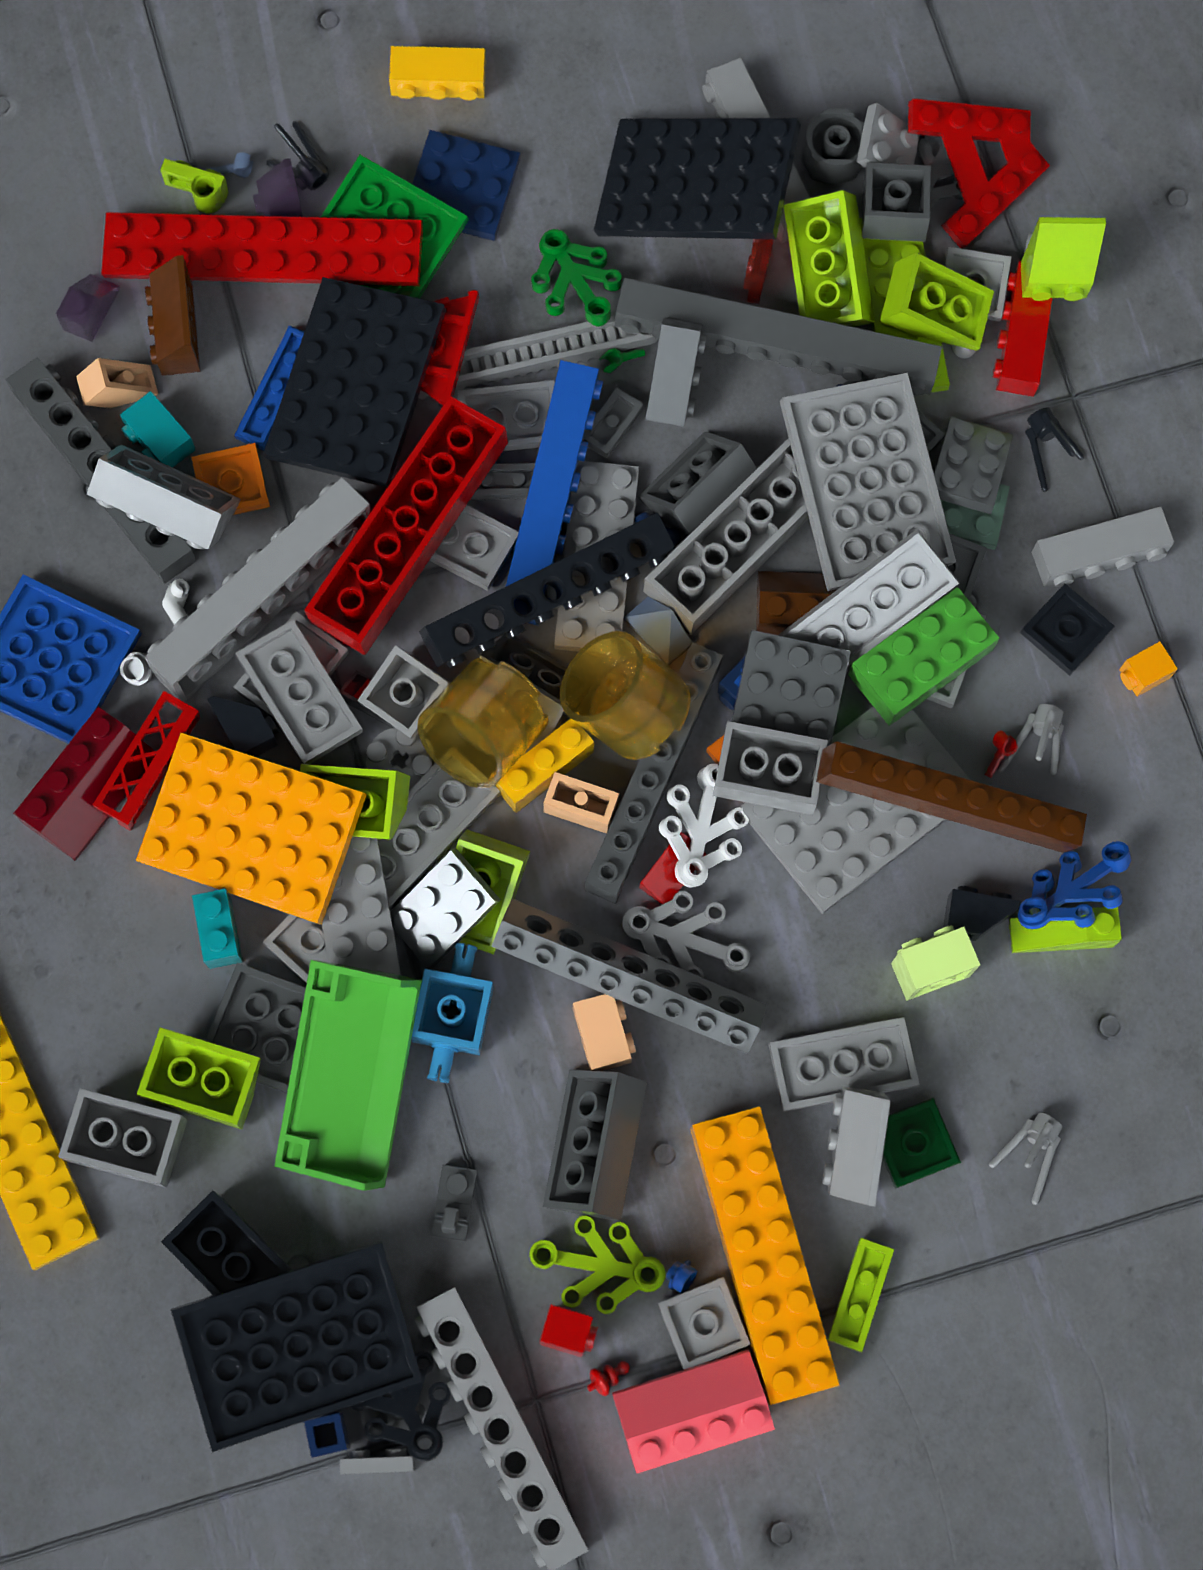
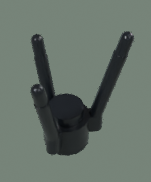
(311, 171)
(1046, 427)

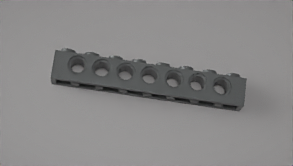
(28, 386)
(649, 784)
(629, 976)

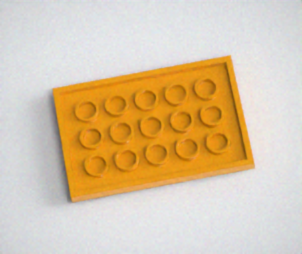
(251, 828)

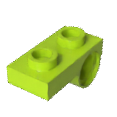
(195, 180)

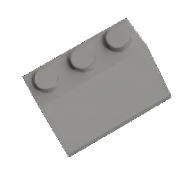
(857, 1145)

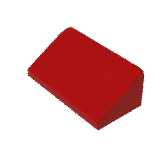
(661, 879)

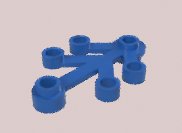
(1039, 911)

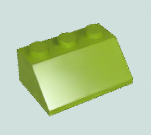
(385, 798)
(200, 1078)

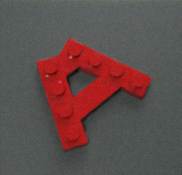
(958, 127)

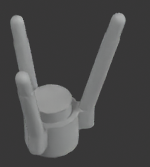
(1046, 725)
(1043, 1134)

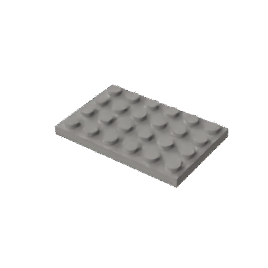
(864, 473)
(848, 832)

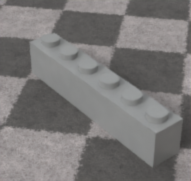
(736, 97)

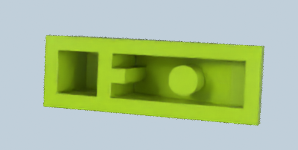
(1067, 935)

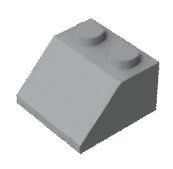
(402, 690)

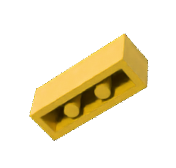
(437, 72)
(535, 769)

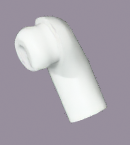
(175, 599)

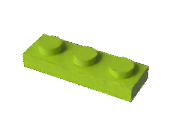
(860, 1295)

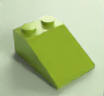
(1062, 258)
(936, 303)
(502, 869)

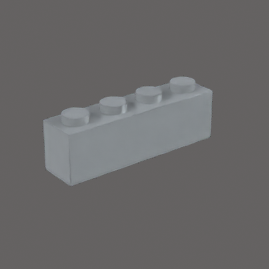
(1103, 547)

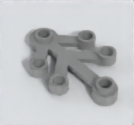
(680, 935)

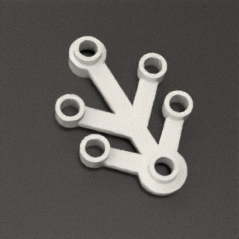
(699, 830)

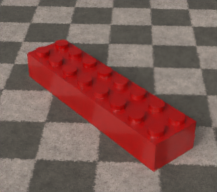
(407, 525)

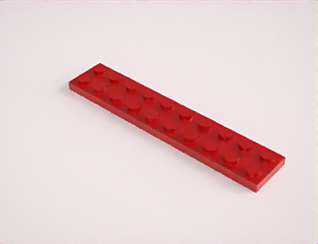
(265, 248)

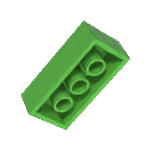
(923, 656)

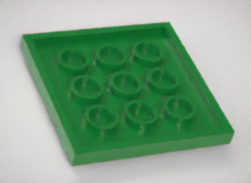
(379, 194)

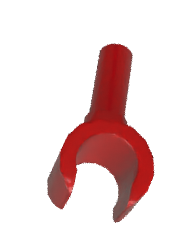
(1005, 746)

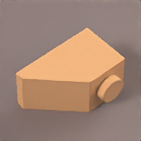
(115, 383)

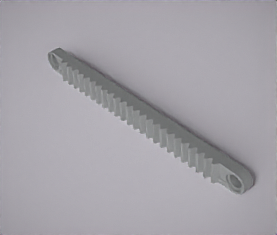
(544, 351)

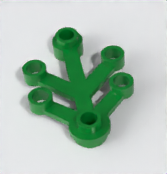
(574, 274)

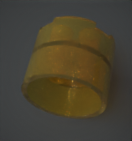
(624, 695)
(482, 723)

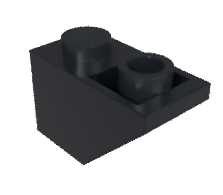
(978, 911)

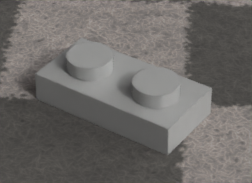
(361, 1462)

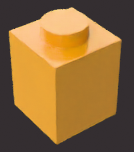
(1147, 669)

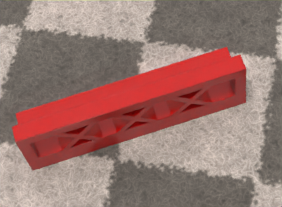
(158, 767)

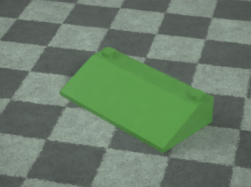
(347, 1074)

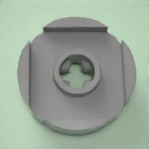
(392, 742)

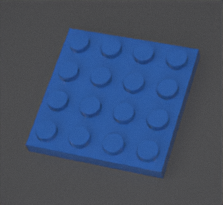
(57, 658)

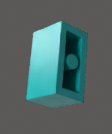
(156, 431)
(217, 928)

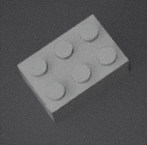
(769, 768)
(123, 1138)

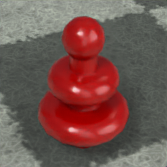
(609, 1375)

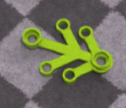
(603, 1266)

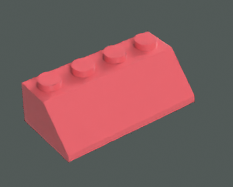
(693, 1411)

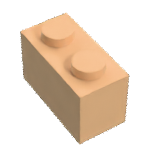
(581, 802)
(603, 1033)

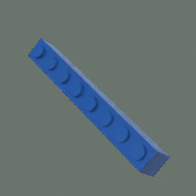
(555, 473)

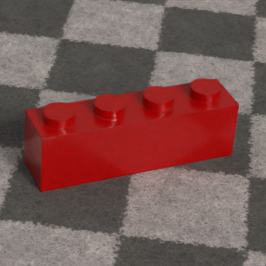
(1022, 340)
(568, 1331)

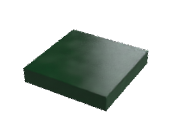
(917, 1144)

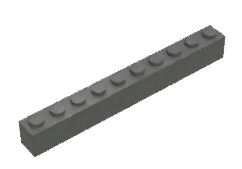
(779, 335)

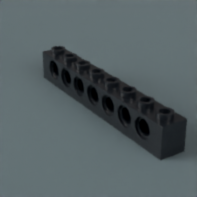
(647, 534)

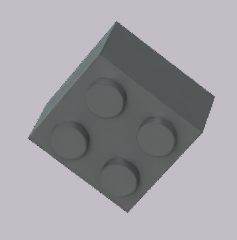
(896, 202)

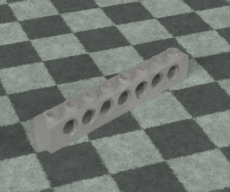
(569, 1542)

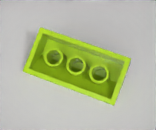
(829, 259)

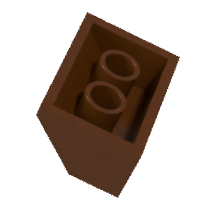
(173, 319)
(786, 598)

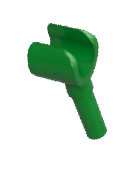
(617, 358)

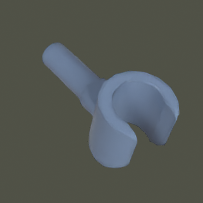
(242, 166)

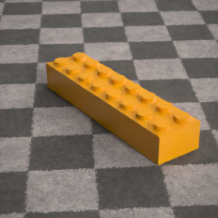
(764, 1256)

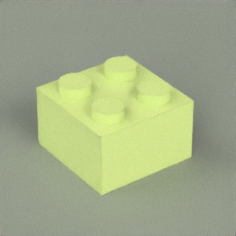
(935, 962)

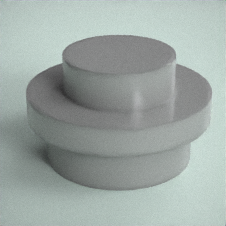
(136, 669)

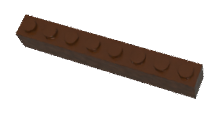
(951, 797)

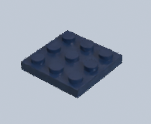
(469, 179)

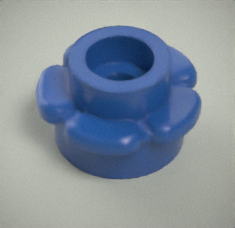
(681, 1276)

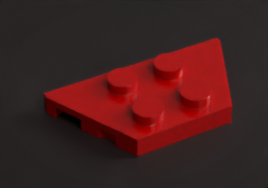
(450, 347)

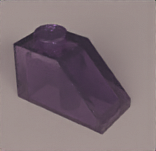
(278, 192)
(86, 306)

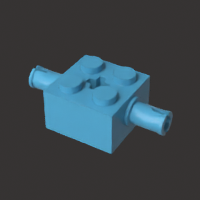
(439, 993)

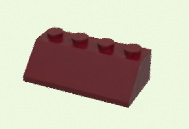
(64, 797)

